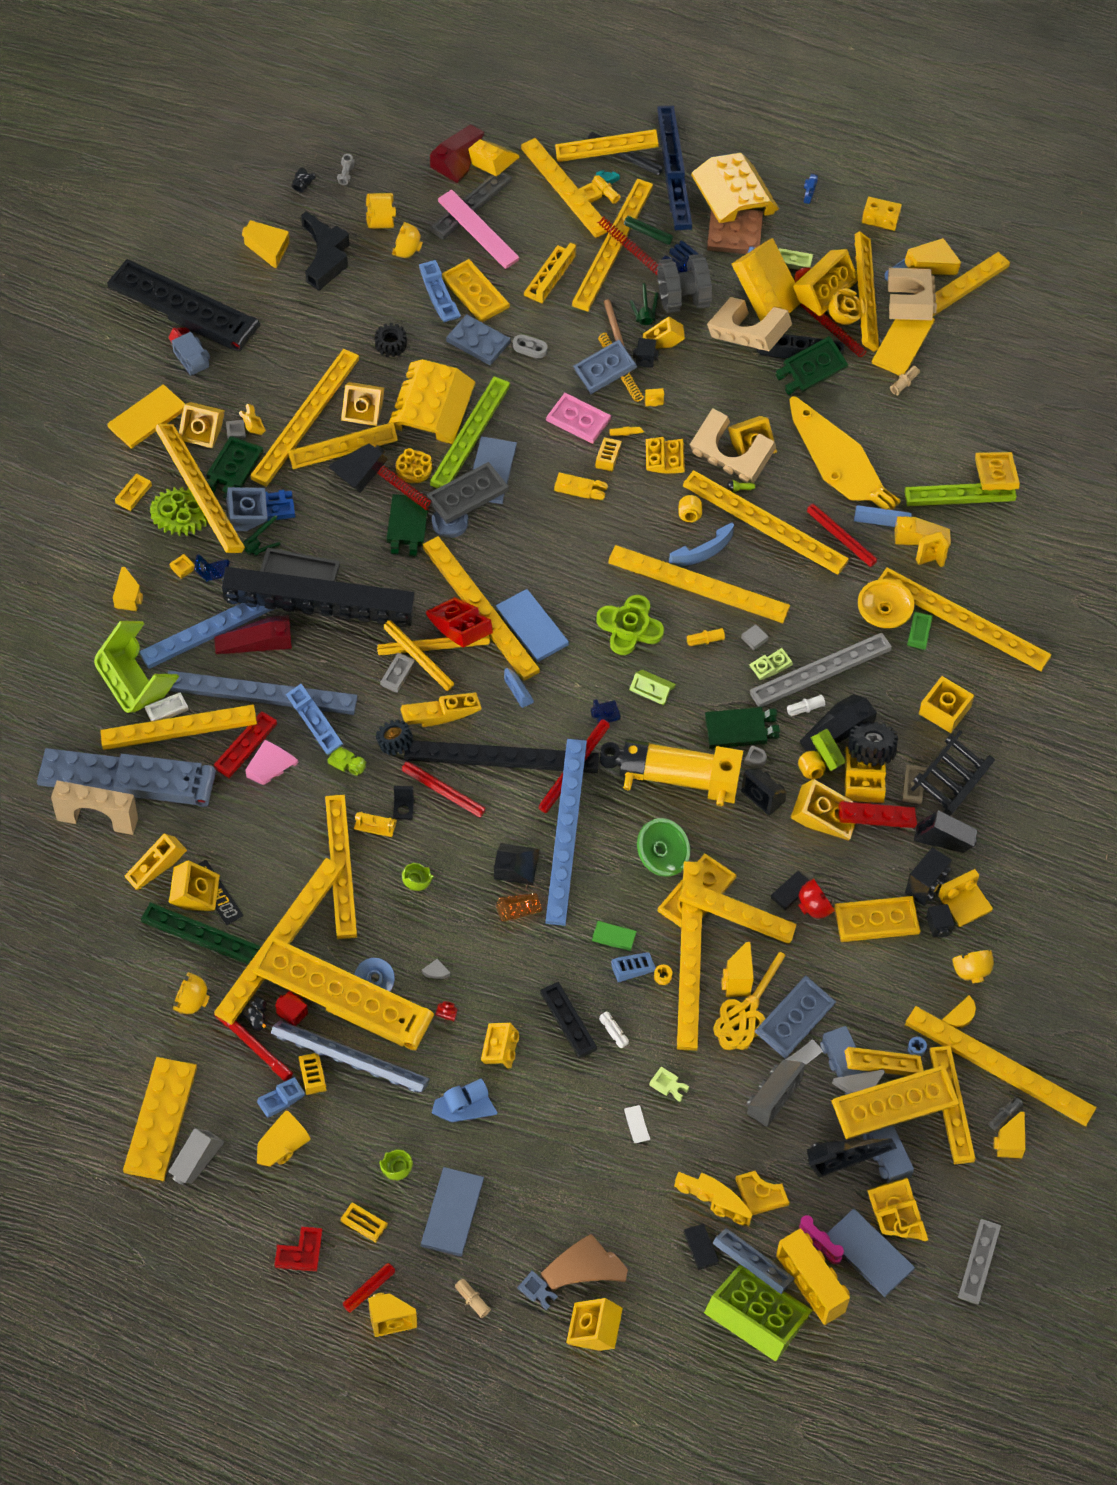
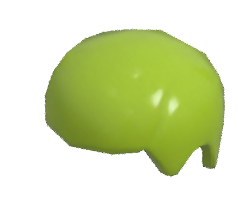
(416, 877)
(396, 1164)

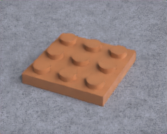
(735, 235)

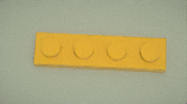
(881, 1060)

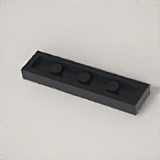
(568, 1020)

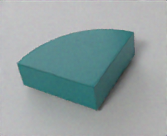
(608, 176)

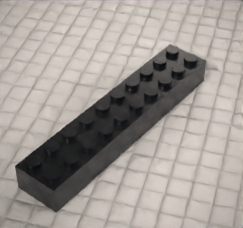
(318, 596)

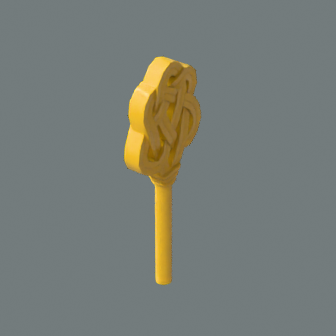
(736, 1036)

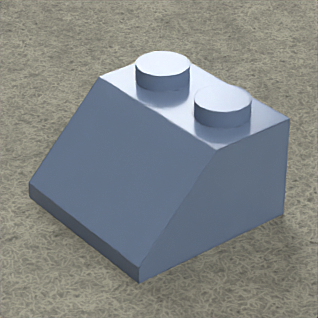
(246, 507)

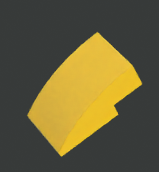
(863, 781)

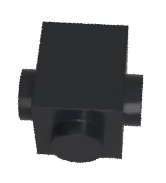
(645, 352)

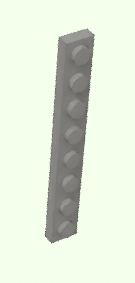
(820, 670)

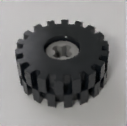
(873, 743)

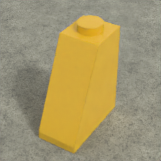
(266, 241)
(933, 256)

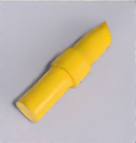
(625, 431)

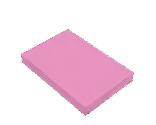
(578, 418)

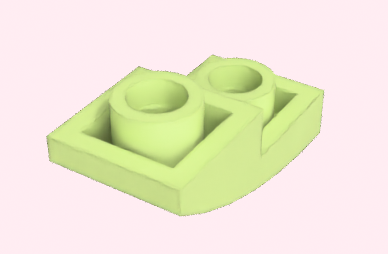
(771, 665)

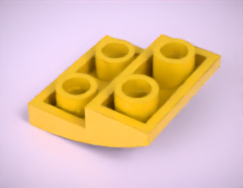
(665, 455)

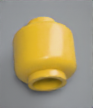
(690, 508)
(811, 765)

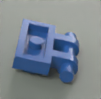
(281, 508)

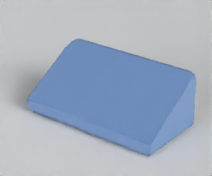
(517, 688)

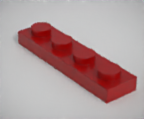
(245, 745)
(877, 814)

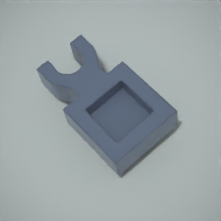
(534, 1289)

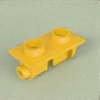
(375, 824)

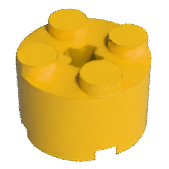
(380, 210)

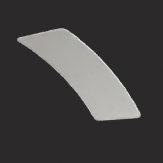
(806, 1053)
(636, 1124)

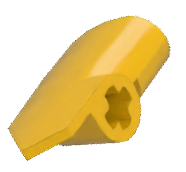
(281, 1141)

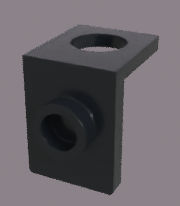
(403, 797)

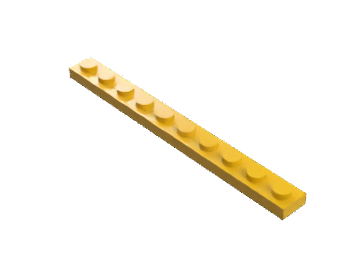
(611, 247)
(304, 417)
(200, 489)
(766, 522)
(699, 584)
(469, 593)
(972, 623)
(285, 931)
(690, 964)
(1001, 1066)

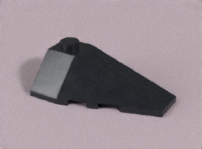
(841, 720)
(837, 1155)

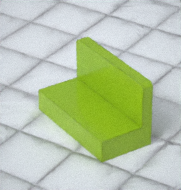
(651, 686)

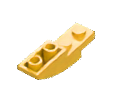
(438, 712)
(723, 1200)

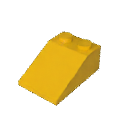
(819, 810)

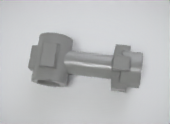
(348, 163)

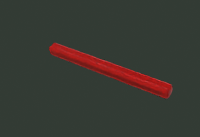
(592, 741)

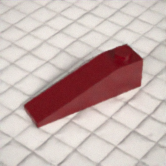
(452, 155)
(262, 635)

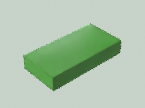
(919, 630)
(614, 936)

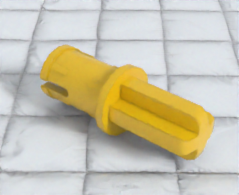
(606, 189)
(706, 637)

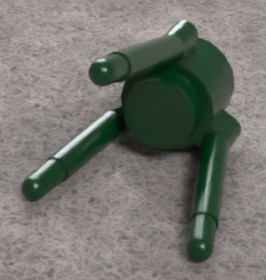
(646, 315)
(252, 543)

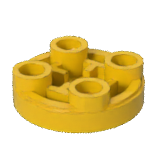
(414, 466)

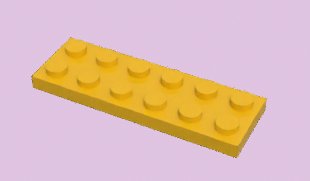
(895, 1102)
(160, 1119)

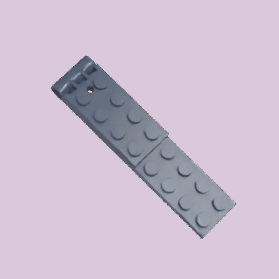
(130, 774)

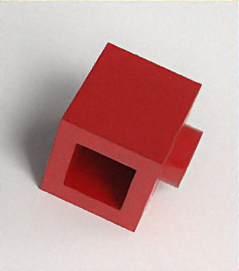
(291, 1008)

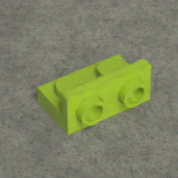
(828, 749)

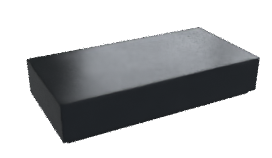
(789, 891)
(700, 1246)

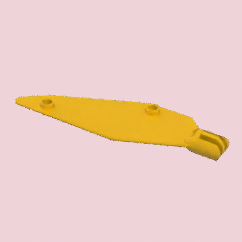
(839, 458)

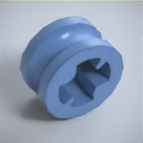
(921, 1043)

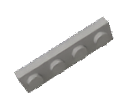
(979, 1261)

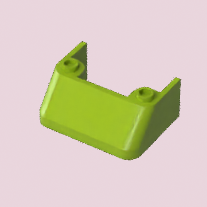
(123, 674)

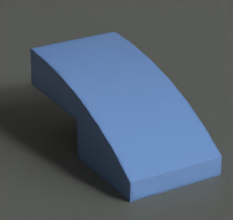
(281, 1098)

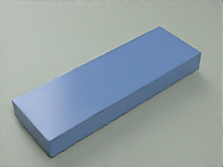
(878, 516)

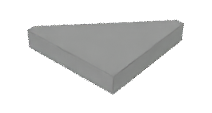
(858, 1081)

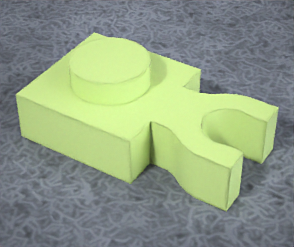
(667, 1082)

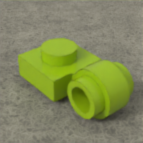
(343, 759)

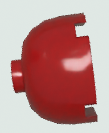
(814, 901)

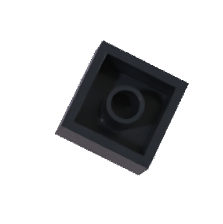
(928, 876)

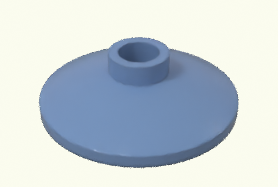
(376, 966)

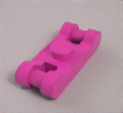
(821, 1241)

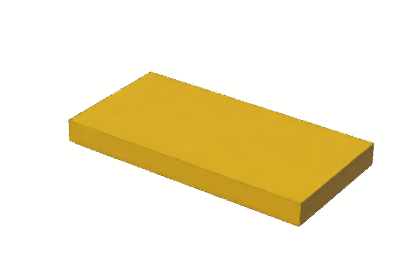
(475, 291)
(902, 344)
(142, 418)
(715, 877)
(877, 919)

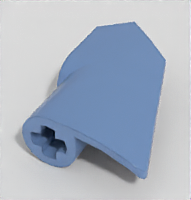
(464, 1103)

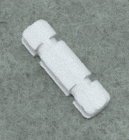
(614, 1030)

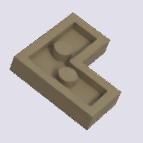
(917, 795)

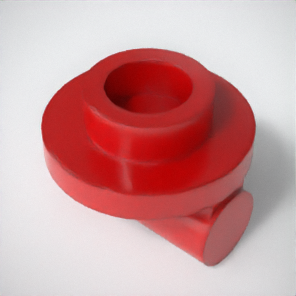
(447, 1011)

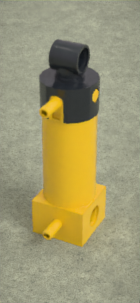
(677, 766)

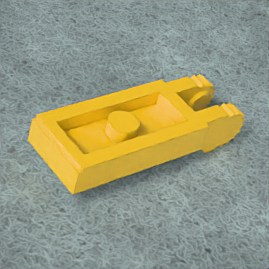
(580, 486)

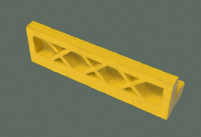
(552, 276)

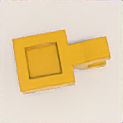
(252, 422)

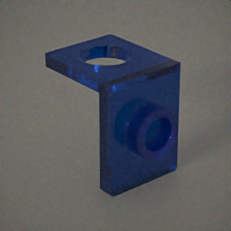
(211, 571)

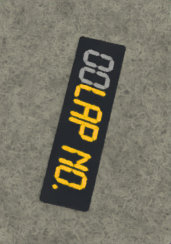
(224, 903)

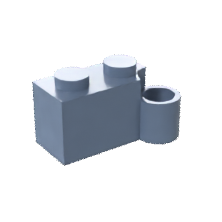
(190, 353)

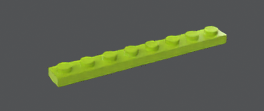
(470, 432)

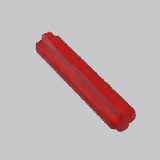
(369, 1287)

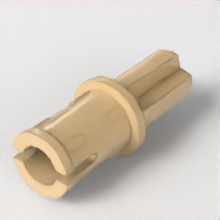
(904, 380)
(472, 1298)

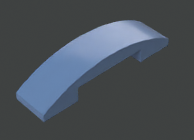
(438, 292)
(684, 557)
(314, 719)

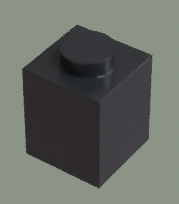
(940, 920)

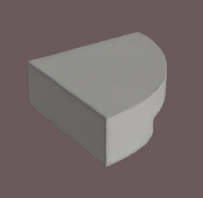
(436, 970)

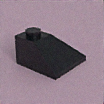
(516, 864)

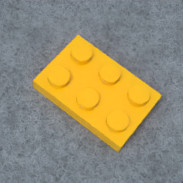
(997, 471)

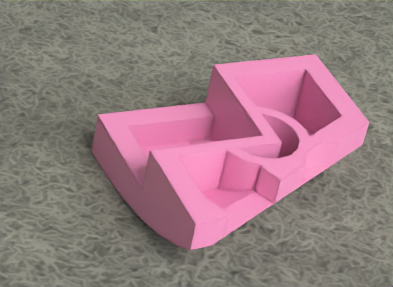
(268, 763)

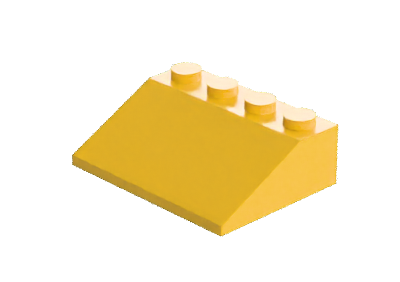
(766, 279)

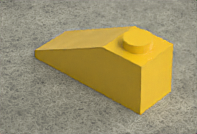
(910, 530)
(155, 861)

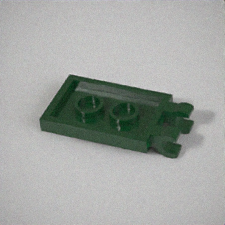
(812, 366)
(233, 464)
(406, 523)
(740, 727)

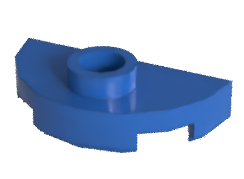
(810, 185)

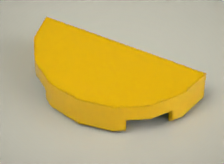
(961, 1014)

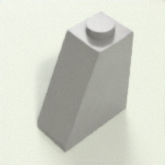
(195, 1155)

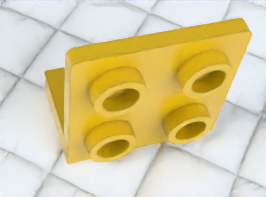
(965, 898)

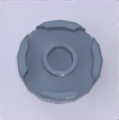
(452, 529)

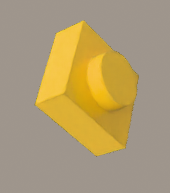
(654, 397)

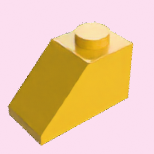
(666, 333)
(127, 592)
(1011, 1138)

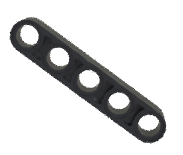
(792, 344)

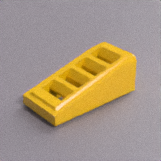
(606, 464)
(316, 1087)

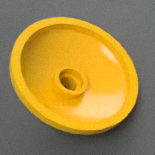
(888, 596)

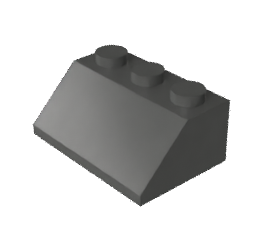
(775, 1091)

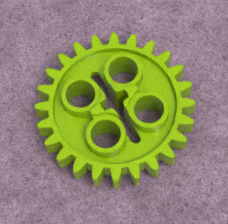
(177, 512)

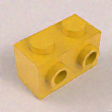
(881, 213)

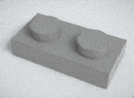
(397, 672)

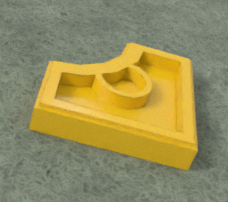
(759, 1194)

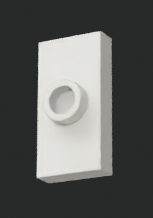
(167, 707)

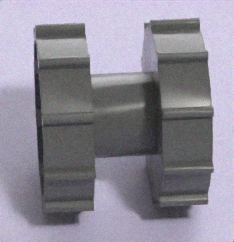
(694, 282)

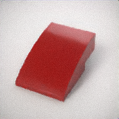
(460, 621)

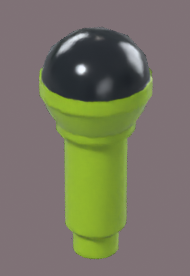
(735, 486)

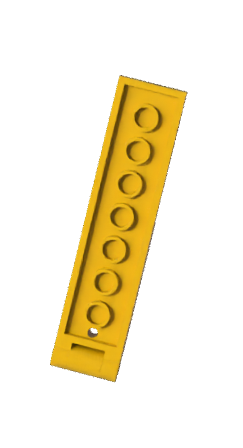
(344, 994)

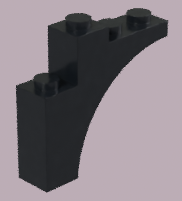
(330, 254)

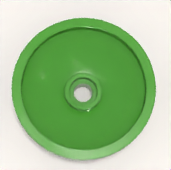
(671, 846)

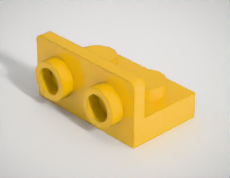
(500, 1044)

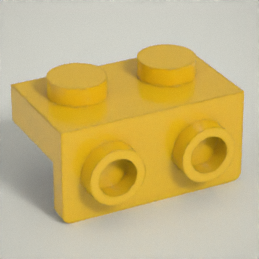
(932, 548)

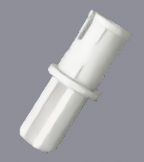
(806, 705)

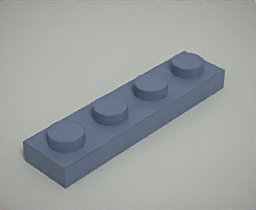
(753, 1260)

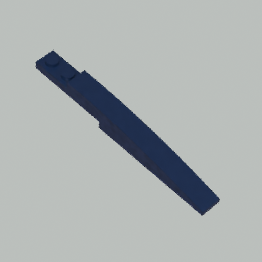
(674, 168)

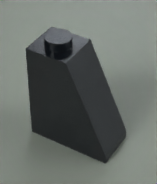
(360, 466)
(945, 832)

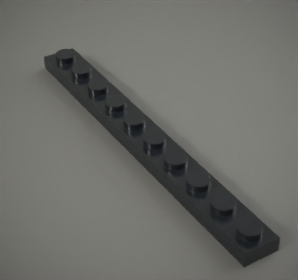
(493, 756)

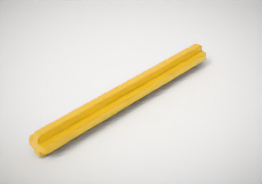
(425, 645)

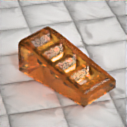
(507, 912)

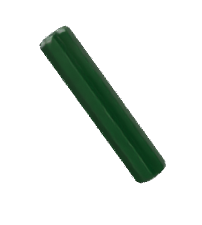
(648, 230)

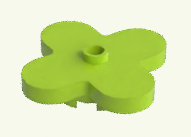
(630, 624)

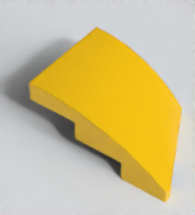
(897, 1210)

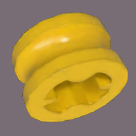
(663, 968)

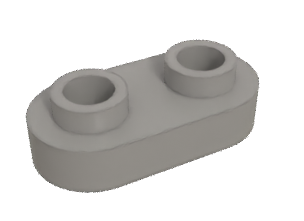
(530, 346)

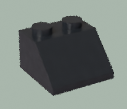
(763, 790)

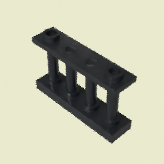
(970, 778)

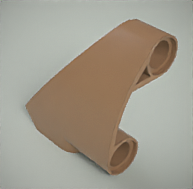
(584, 1263)

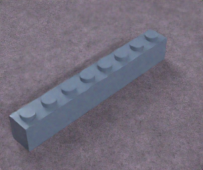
(895, 1163)

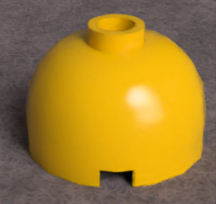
(407, 241)
(846, 307)
(974, 965)
(191, 995)

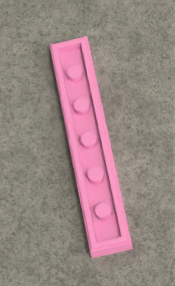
(478, 229)

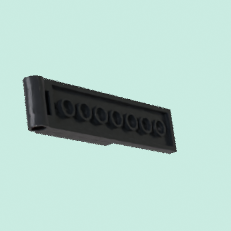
(185, 305)

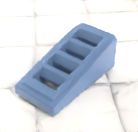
(621, 975)

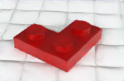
(304, 1256)

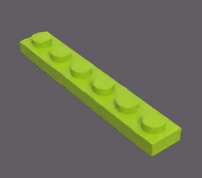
(955, 495)

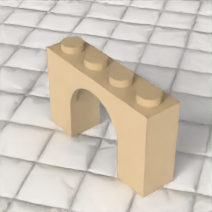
(915, 281)
(760, 336)
(745, 466)
(118, 806)

